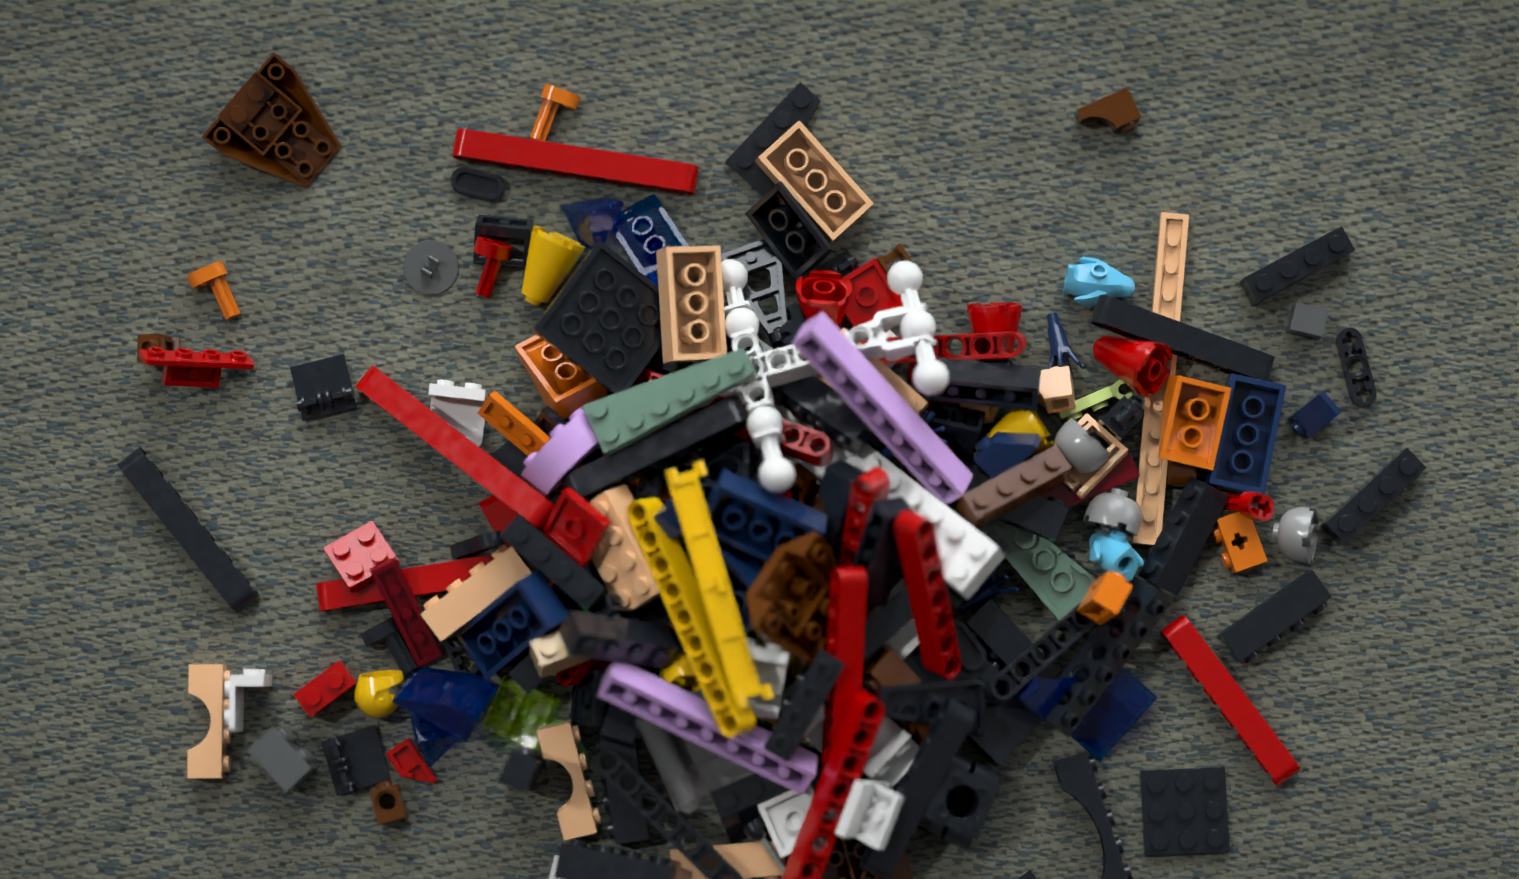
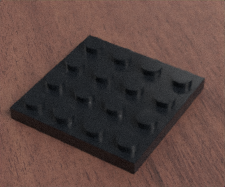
(605, 319)

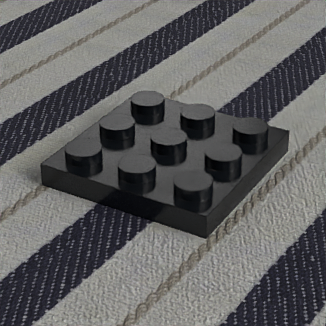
(1184, 811)

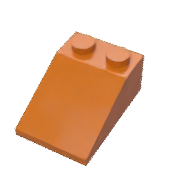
(558, 379)
(1192, 421)

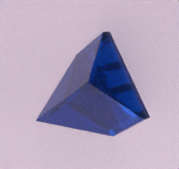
(592, 219)
(1043, 694)
(431, 739)

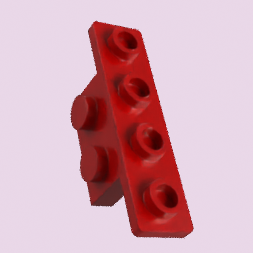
(194, 368)

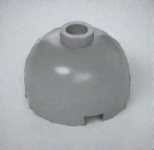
(1080, 448)
(1114, 512)
(1297, 534)

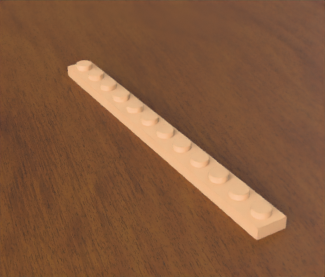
(1166, 302)

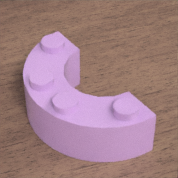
(561, 454)

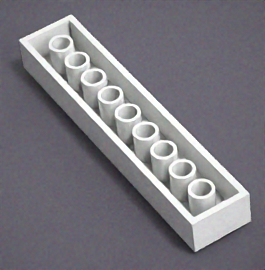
(963, 550)

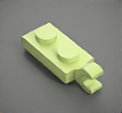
(1095, 401)

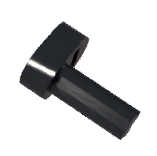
(389, 632)

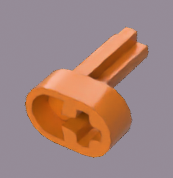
(552, 98)
(215, 276)

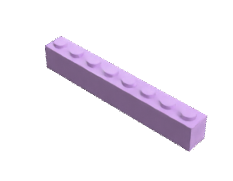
(882, 409)
(693, 720)

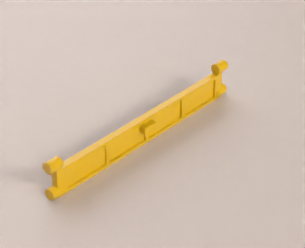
(715, 585)

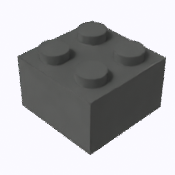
(284, 758)

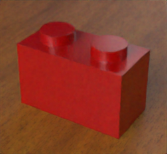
(326, 689)

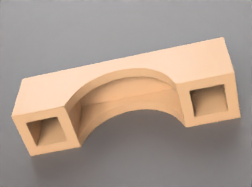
(1055, 393)
(559, 744)
(210, 756)

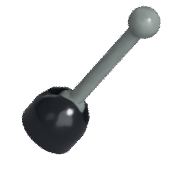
(758, 831)

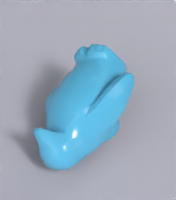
(1095, 279)
(1114, 553)

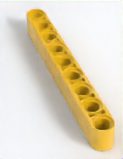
(688, 615)

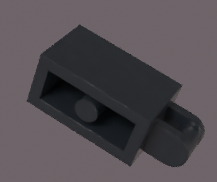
(1122, 417)

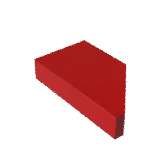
(409, 762)

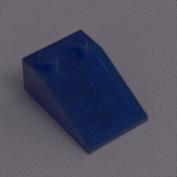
(643, 231)
(447, 699)
(1113, 714)

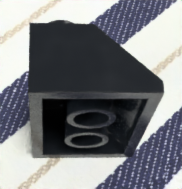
(789, 231)
(739, 801)

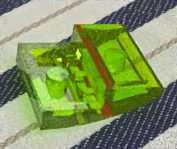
(519, 714)

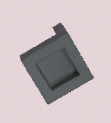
(1307, 321)

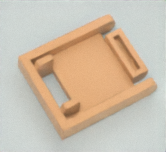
(1116, 451)

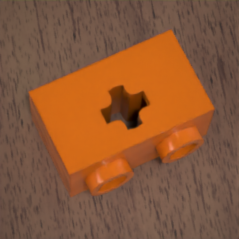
(1251, 550)
(1105, 597)

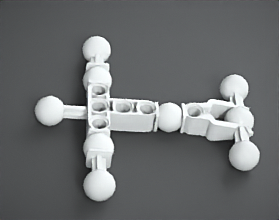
(764, 420)

